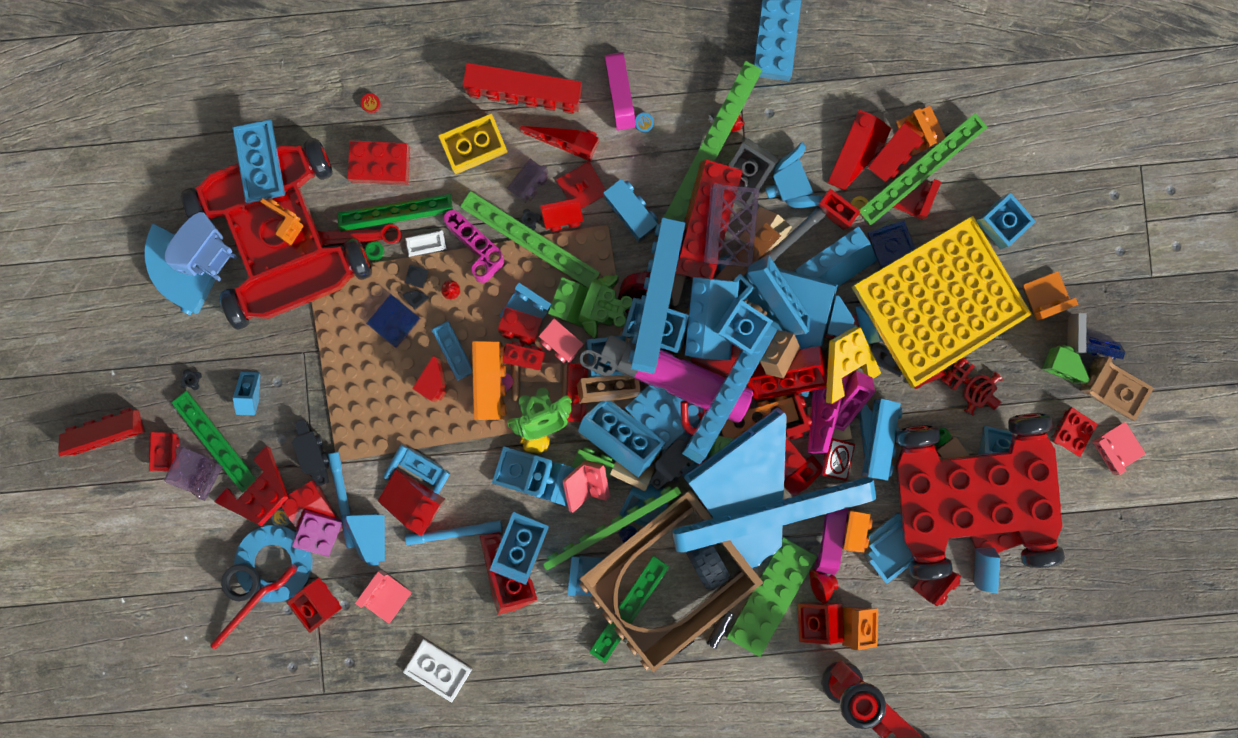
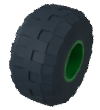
(708, 566)

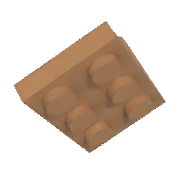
(1116, 388)

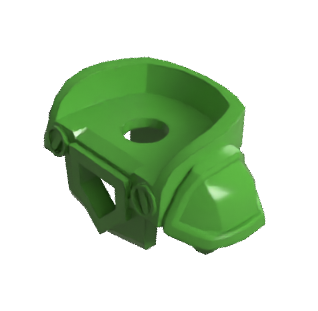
(603, 306)
(540, 415)

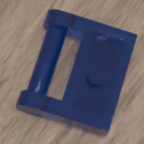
(1097, 346)

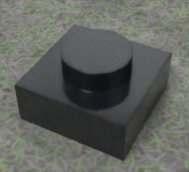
(416, 276)

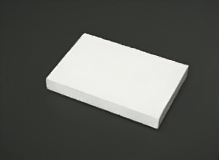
(437, 670)

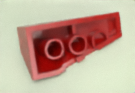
(572, 141)
(861, 145)
(506, 592)

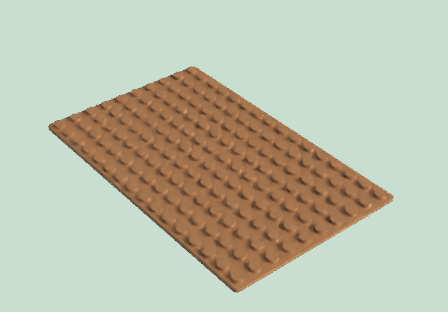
(373, 381)

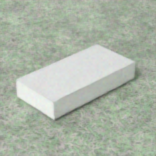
(425, 243)

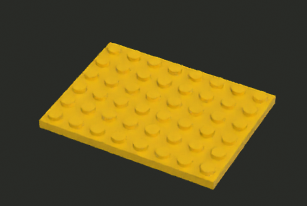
(941, 301)

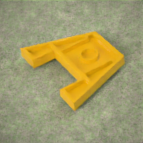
(847, 354)

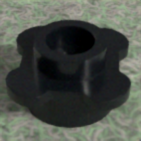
(534, 218)
(187, 374)

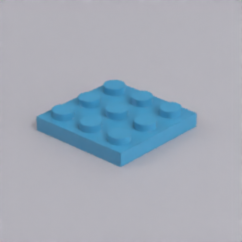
(661, 413)

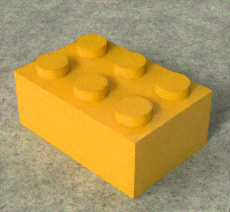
(473, 144)

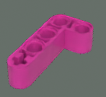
(620, 91)
(471, 242)
(832, 541)

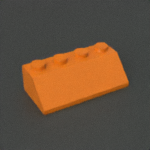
(487, 381)

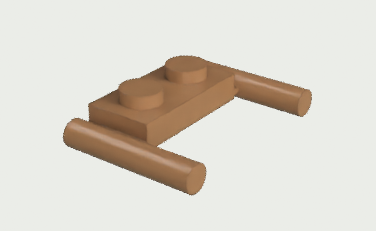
(549, 373)

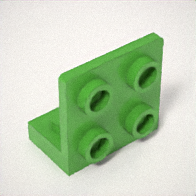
(588, 454)

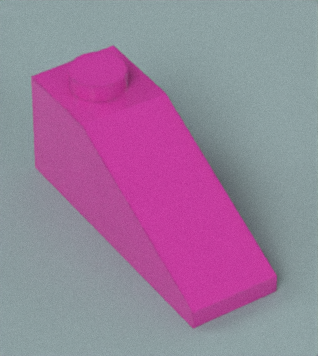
(856, 395)

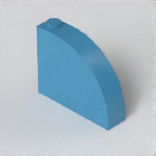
(182, 289)

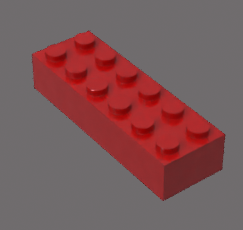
(522, 88)
(692, 248)

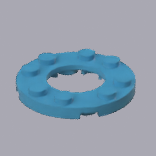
(283, 537)

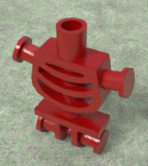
(983, 396)

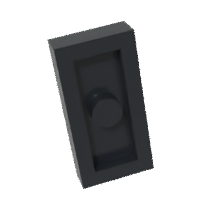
(885, 359)

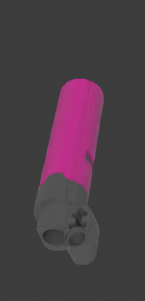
(671, 374)

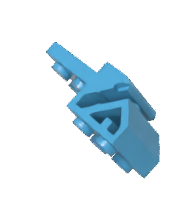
(532, 475)

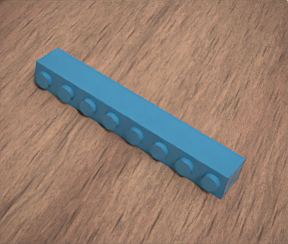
(658, 296)
(726, 400)

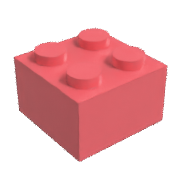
(562, 341)

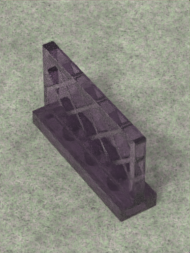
(714, 222)

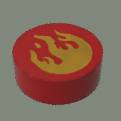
(370, 103)

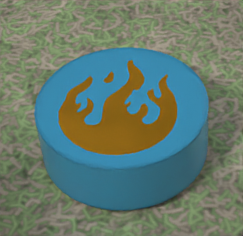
(644, 122)

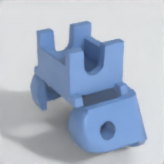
(198, 244)

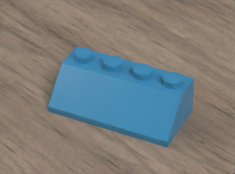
(841, 259)
(779, 296)
(708, 305)
(621, 437)
(881, 439)

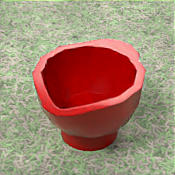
(822, 585)

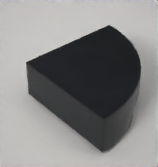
(416, 298)

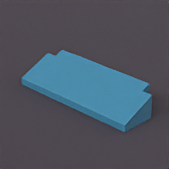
(888, 550)

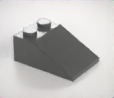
(755, 166)

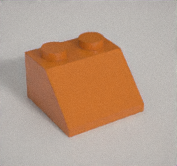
(856, 531)

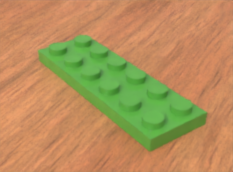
(772, 598)

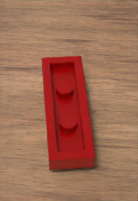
(574, 374)

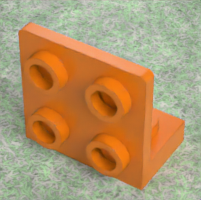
(286, 229)
(1048, 296)

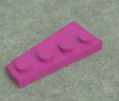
(823, 420)

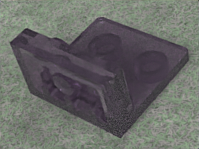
(528, 180)
(193, 473)

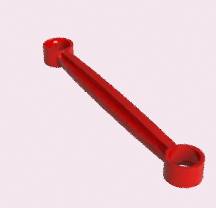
(341, 237)

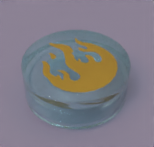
(280, 518)

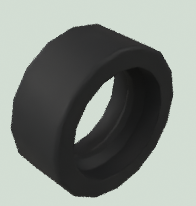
(225, 582)

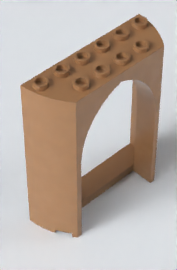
(661, 643)

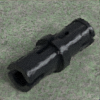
(719, 630)

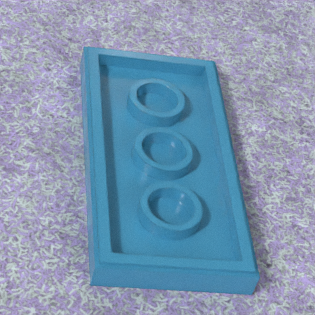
(258, 161)

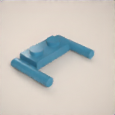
(418, 465)

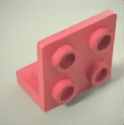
(1119, 448)
(586, 482)
(384, 596)

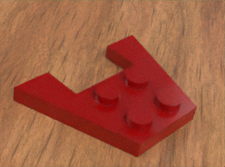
(262, 496)

